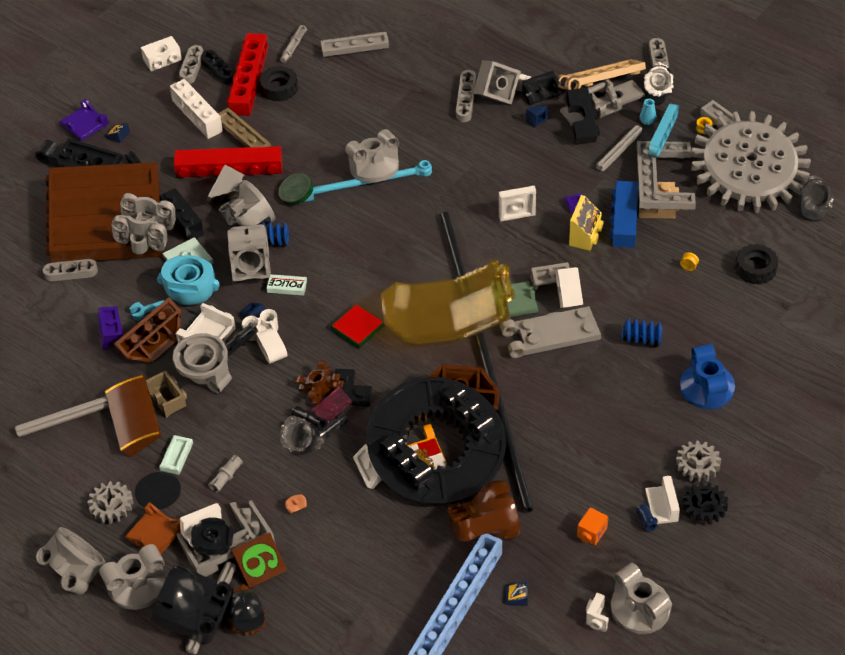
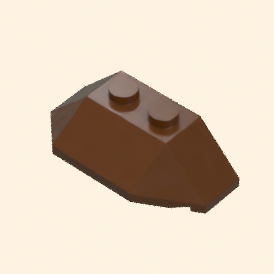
(152, 334)
(473, 377)

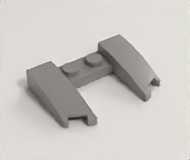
(253, 527)

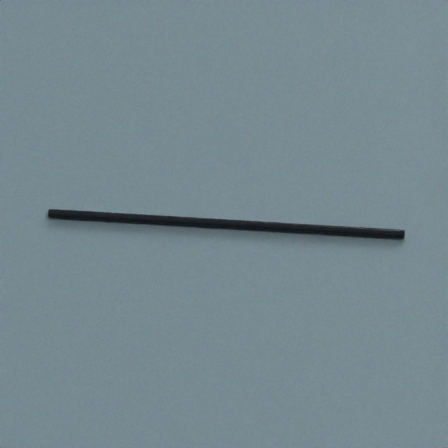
(487, 366)

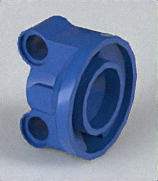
(706, 381)

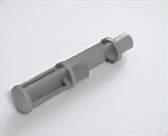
(294, 41)

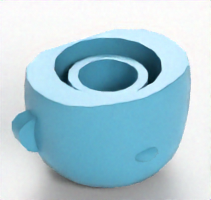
(188, 279)

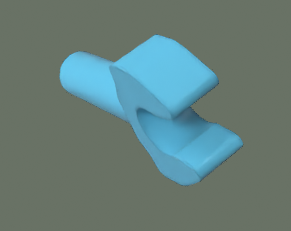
(142, 310)

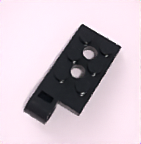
(72, 153)

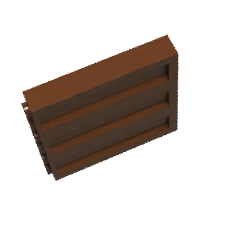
(84, 205)

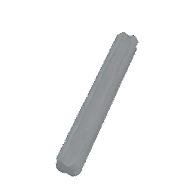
(619, 148)

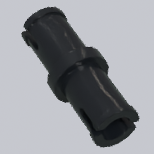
(240, 338)
(310, 416)

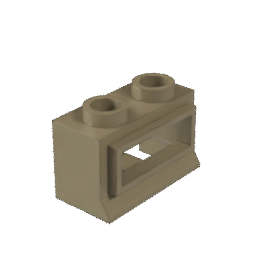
(160, 382)

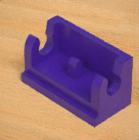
(109, 325)

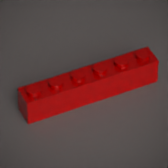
(244, 160)

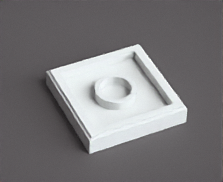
(517, 203)

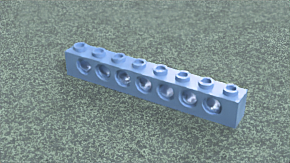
(459, 597)

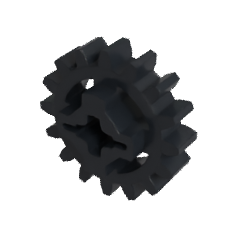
(706, 503)

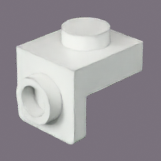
(594, 617)

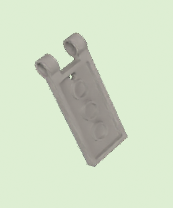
(551, 331)

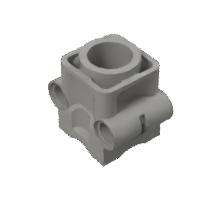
(249, 252)

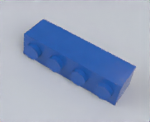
(625, 214)

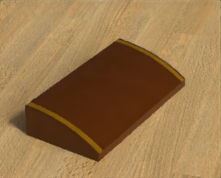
(133, 414)

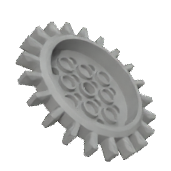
(755, 137)

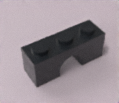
(581, 101)
(188, 222)

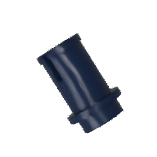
(648, 521)

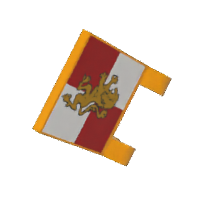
(429, 449)

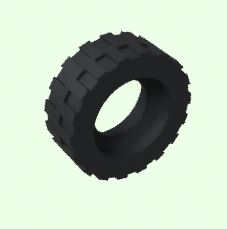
(278, 74)
(758, 252)

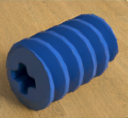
(277, 234)
(642, 331)

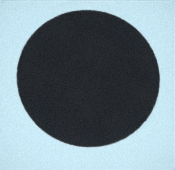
(159, 489)

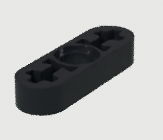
(217, 61)

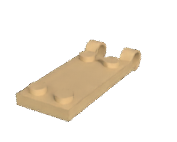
(589, 76)

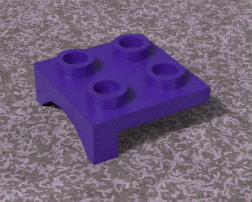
(84, 121)

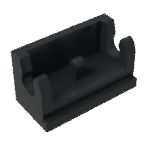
(540, 88)

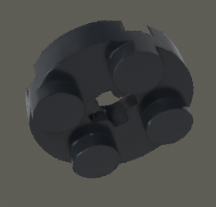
(212, 546)

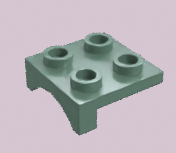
(524, 300)

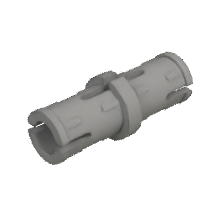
(225, 473)

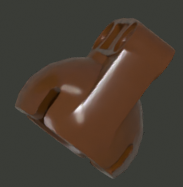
(487, 514)

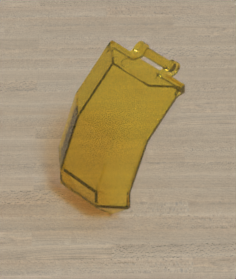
(448, 307)

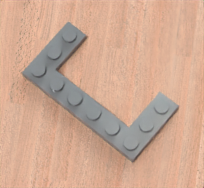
(647, 178)

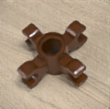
(319, 382)

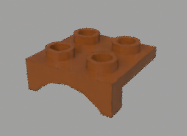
(154, 529)

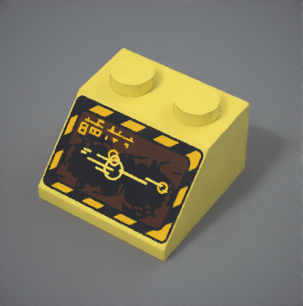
(585, 225)

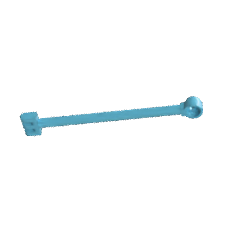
(423, 168)

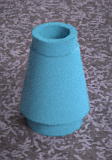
(648, 112)

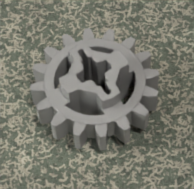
(698, 461)
(110, 502)

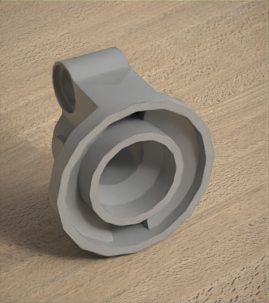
(374, 157)
(247, 207)
(203, 361)
(71, 559)
(136, 589)
(637, 613)

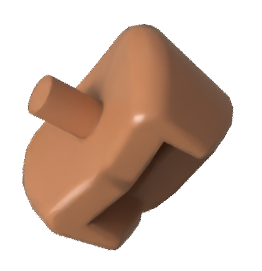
(295, 503)

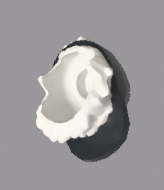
(658, 83)

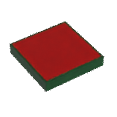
(357, 325)

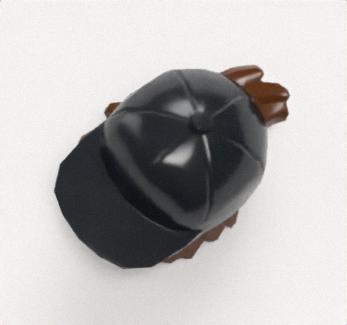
(245, 611)

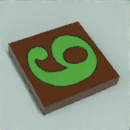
(259, 560)

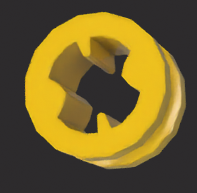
(703, 121)
(689, 261)

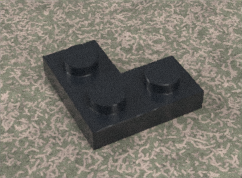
(358, 394)

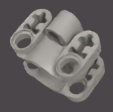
(142, 222)

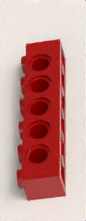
(247, 74)

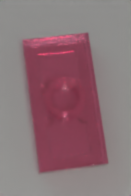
(332, 404)

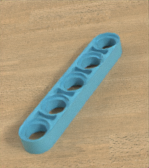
(663, 130)

